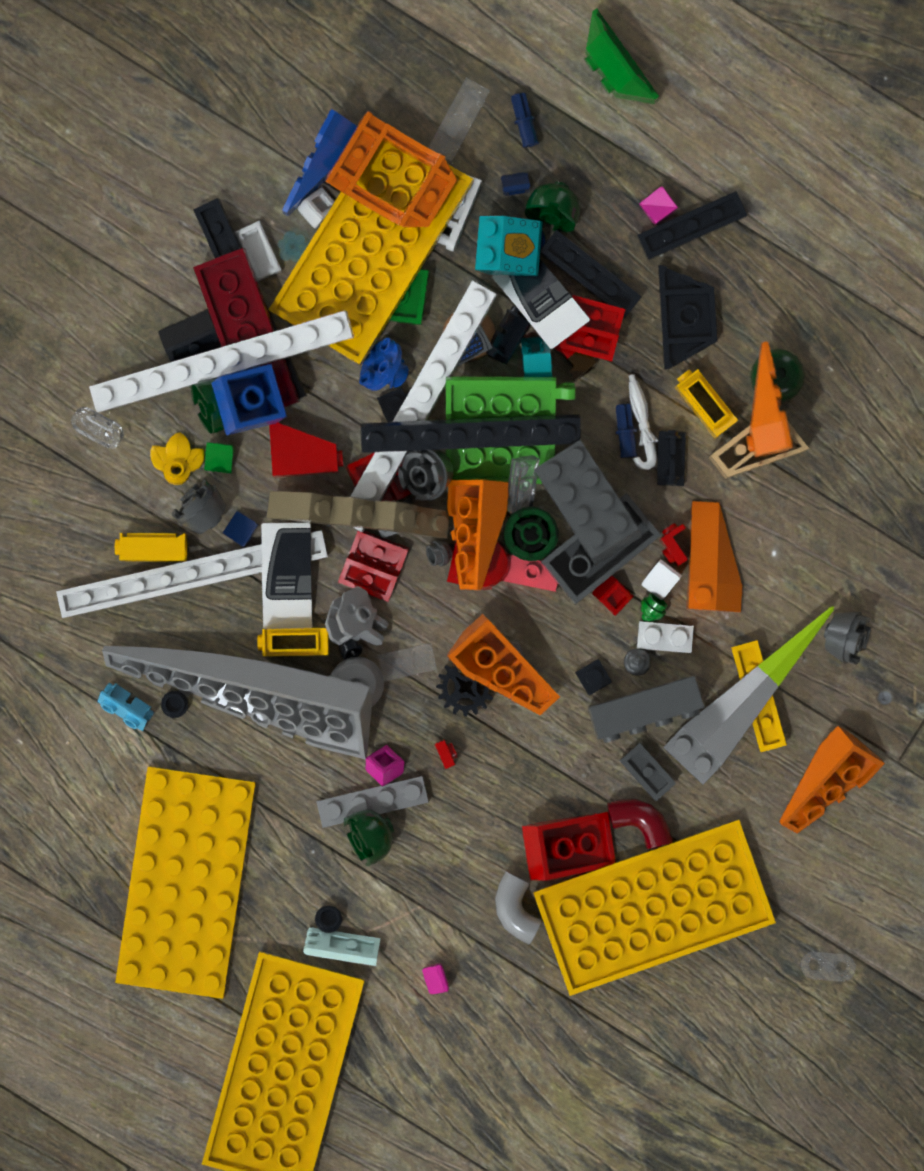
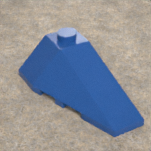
(329, 144)

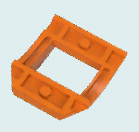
(359, 153)

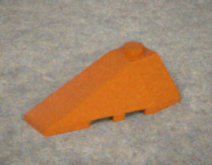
(477, 516)
(494, 662)

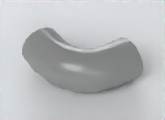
(511, 910)

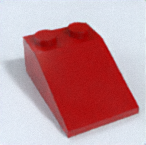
(568, 846)

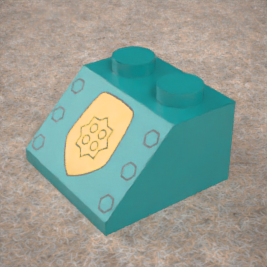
(508, 246)

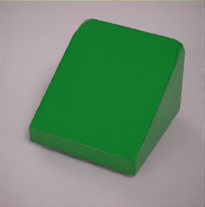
(219, 457)

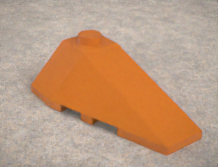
(768, 425)
(712, 568)
(834, 770)

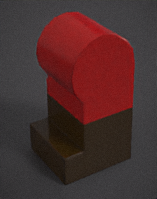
(581, 363)

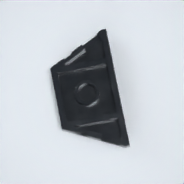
(686, 316)

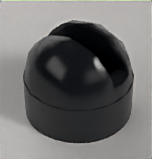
(350, 649)

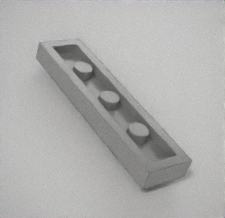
(378, 799)

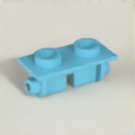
(134, 714)

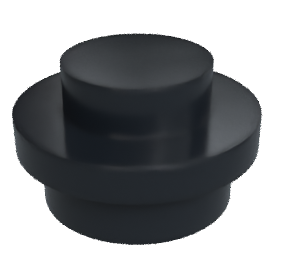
(174, 704)
(328, 919)

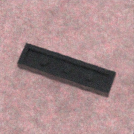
(692, 225)
(589, 273)

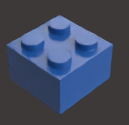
(248, 399)

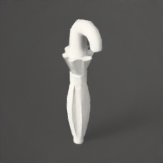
(640, 410)

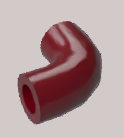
(644, 817)

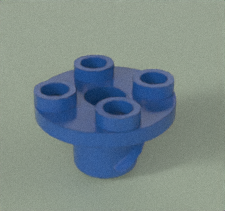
(384, 366)

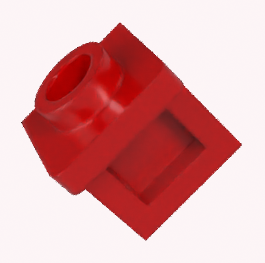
(672, 550)

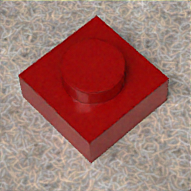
(447, 753)

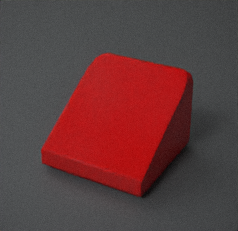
(612, 595)

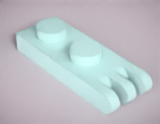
(342, 946)

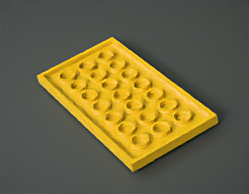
(361, 258)
(185, 882)
(654, 907)
(283, 1067)

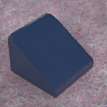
(515, 184)
(241, 529)

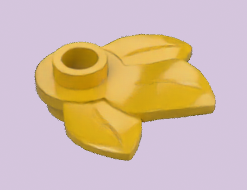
(177, 454)

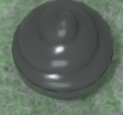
(439, 552)
(637, 662)

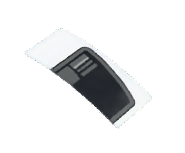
(544, 304)
(286, 575)

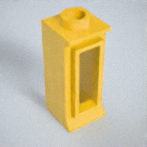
(688, 379)
(152, 547)
(265, 643)

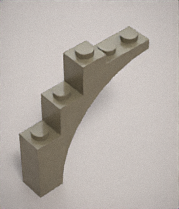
(358, 513)

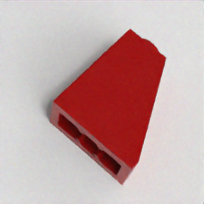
(301, 453)

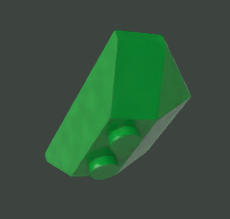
(615, 64)

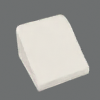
(316, 207)
(661, 579)

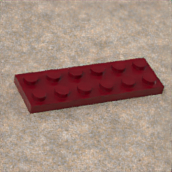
(240, 310)

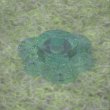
(290, 239)

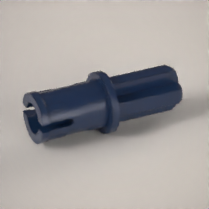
(524, 120)
(625, 431)

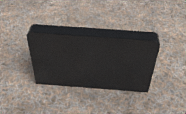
(190, 337)

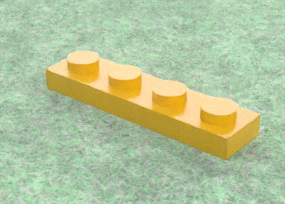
(767, 723)

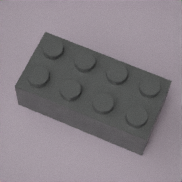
(588, 502)
(574, 568)
(646, 707)

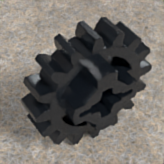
(456, 695)

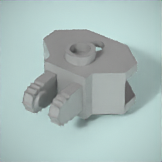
(354, 619)

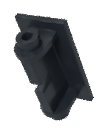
(505, 343)
(671, 458)

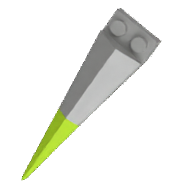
(711, 736)

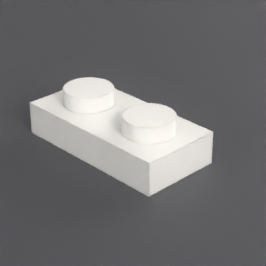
(665, 637)

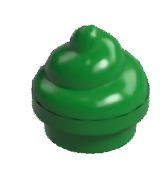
(652, 608)

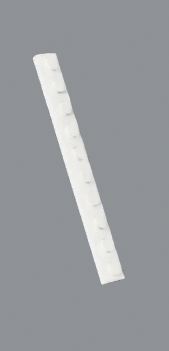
(222, 361)
(428, 386)
(170, 579)

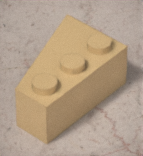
(736, 459)

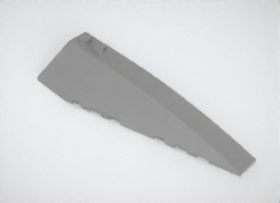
(303, 703)

